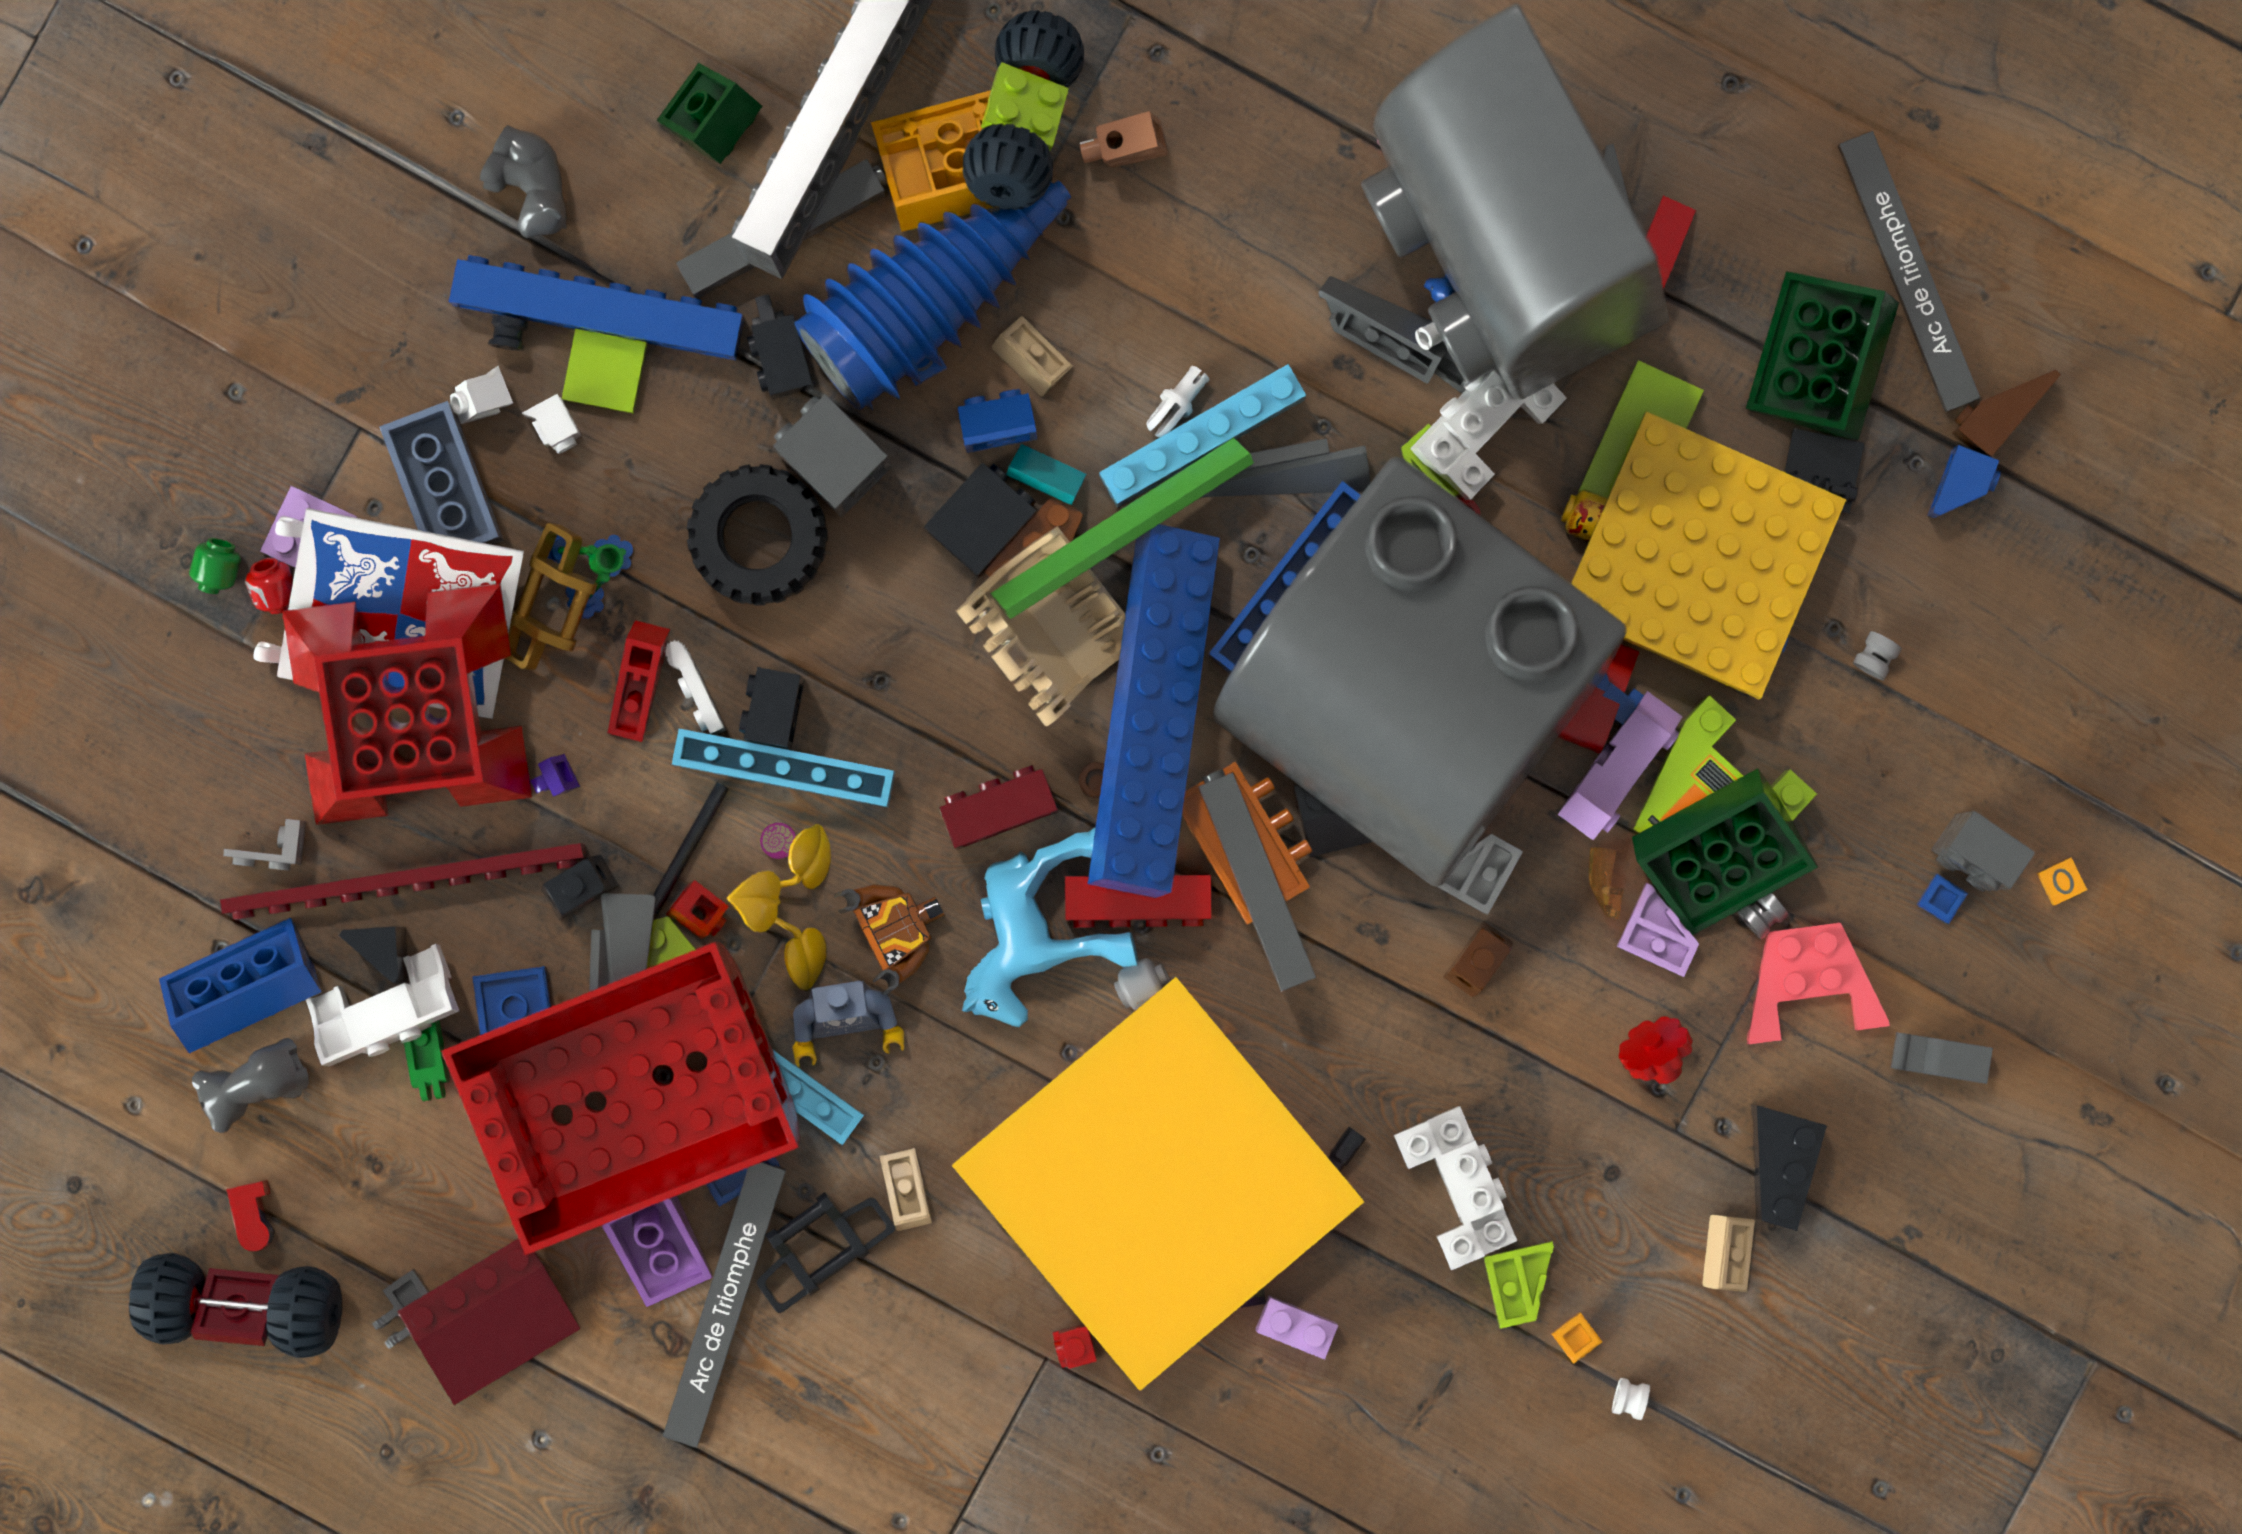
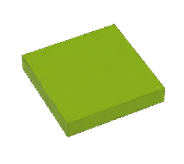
(604, 371)

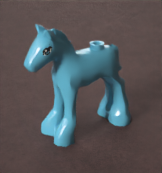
(1024, 933)

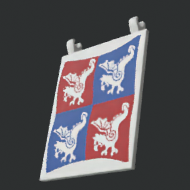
(389, 578)

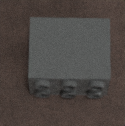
(831, 454)

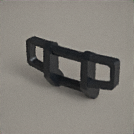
(811, 1281)

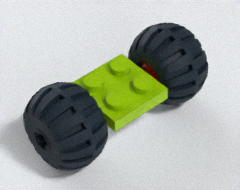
(1011, 156)

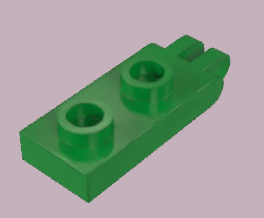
(427, 1063)

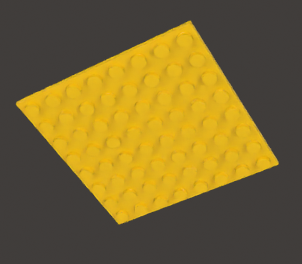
(1158, 1183)

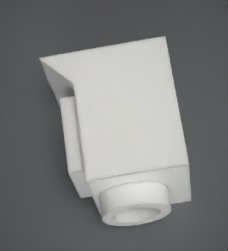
(480, 396)
(554, 424)

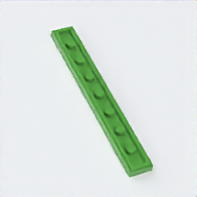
(1122, 528)

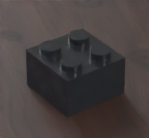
(772, 708)

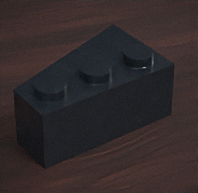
(1784, 1164)

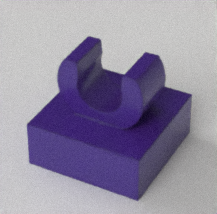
(555, 776)

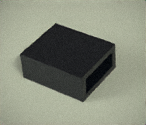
(981, 518)

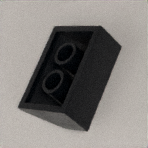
(1323, 827)

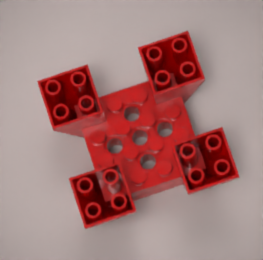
(363, 764)

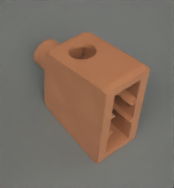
(1141, 141)

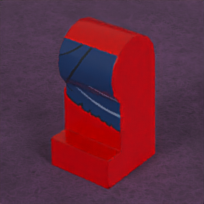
(249, 1216)

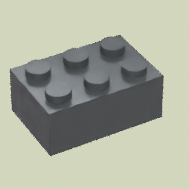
(1982, 852)

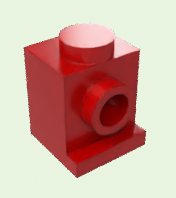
(698, 897)
(1074, 1346)

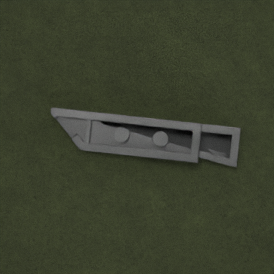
(1387, 332)
(1297, 470)
(625, 941)

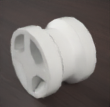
(1630, 1398)

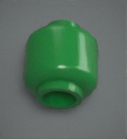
(215, 565)

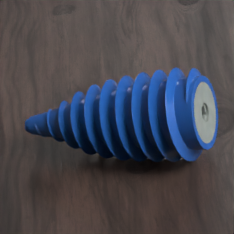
(918, 298)

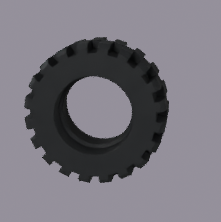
(722, 499)

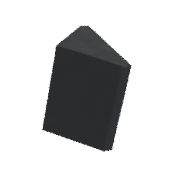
(382, 948)

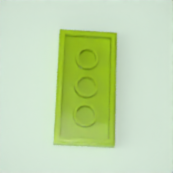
(1645, 391)

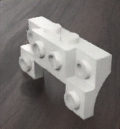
(1470, 422)
(386, 1017)
(1467, 1181)

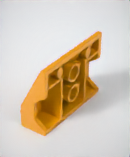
(925, 159)

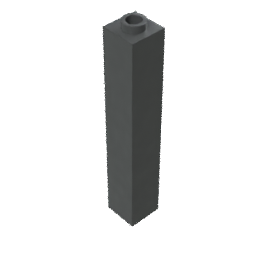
(722, 260)
(1256, 880)

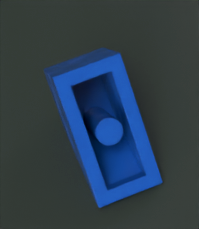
(1964, 479)

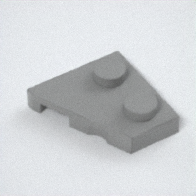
(1483, 873)

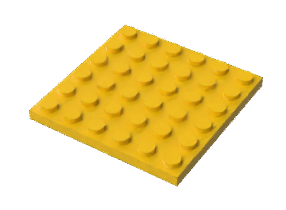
(1706, 553)

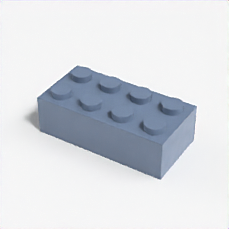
(440, 475)

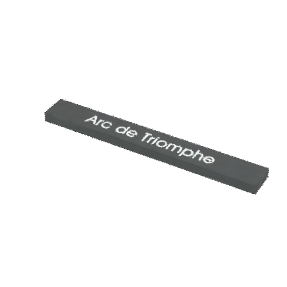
(1908, 271)
(724, 1303)

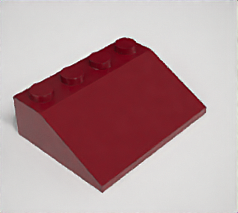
(488, 1320)

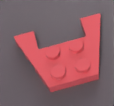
(1811, 965)

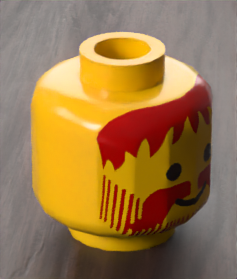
(1583, 513)

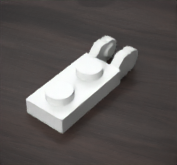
(693, 686)

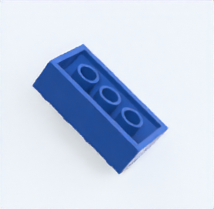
(239, 986)

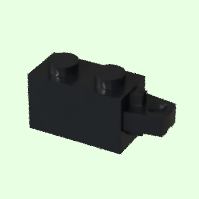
(779, 351)

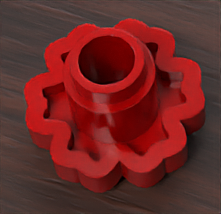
(1656, 1050)

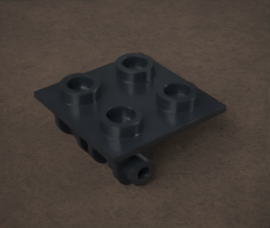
(1826, 463)

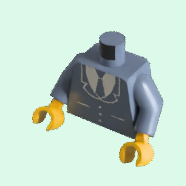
(840, 1011)

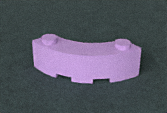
(1618, 767)

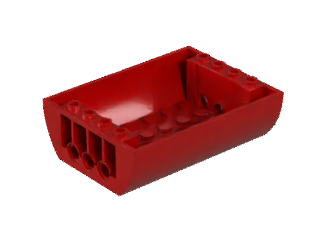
(650, 1134)

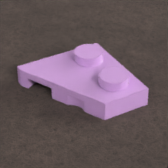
(1658, 934)

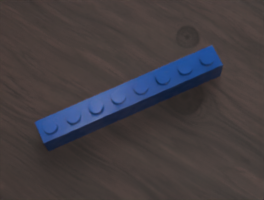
(597, 309)

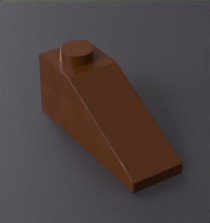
(1994, 419)

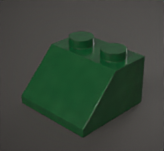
(710, 113)

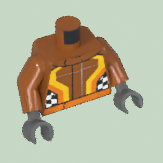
(893, 928)

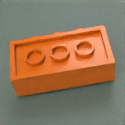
(1280, 858)

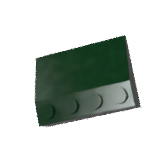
(1823, 354)
(1723, 852)

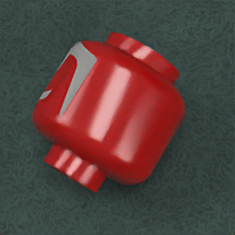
(270, 585)

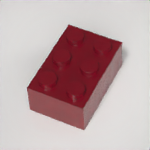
(997, 807)

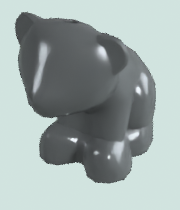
(529, 163)
(267, 1075)

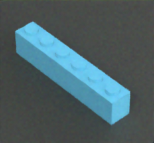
(1202, 435)
(783, 768)

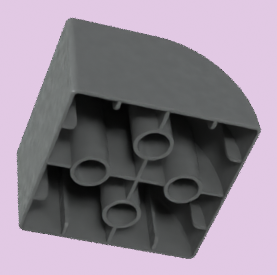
(1516, 210)
(1417, 670)

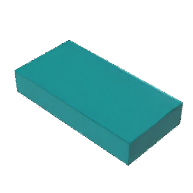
(1046, 474)

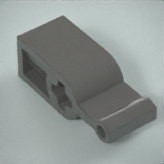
(1941, 1057)

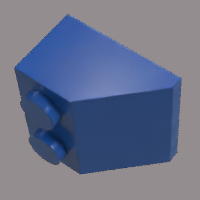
(997, 421)

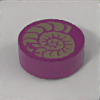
(777, 840)

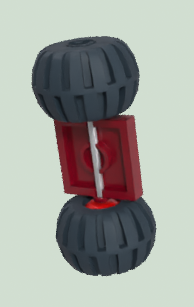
(294, 1309)

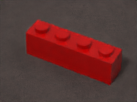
(1187, 901)

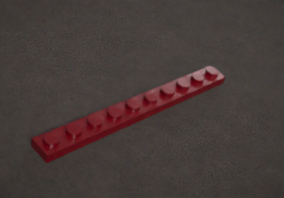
(388, 883)

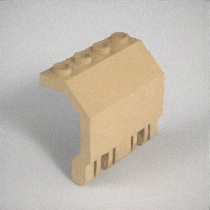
(1056, 641)

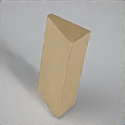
(1031, 356)
(1728, 1253)

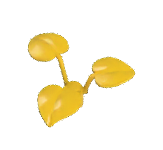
(759, 900)

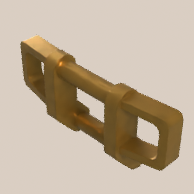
(562, 574)

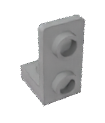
(289, 839)

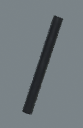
(689, 845)

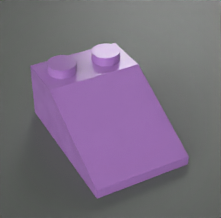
(659, 1250)

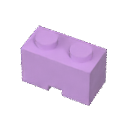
(1296, 1327)

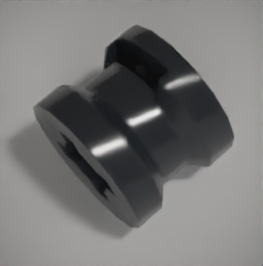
(508, 333)

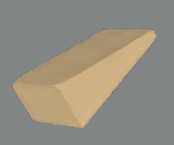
(905, 1189)

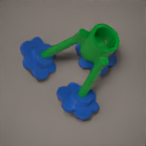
(605, 559)

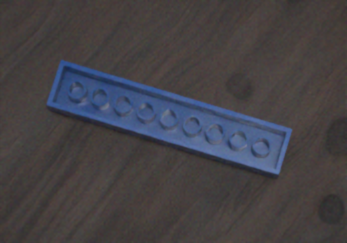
(1154, 711)

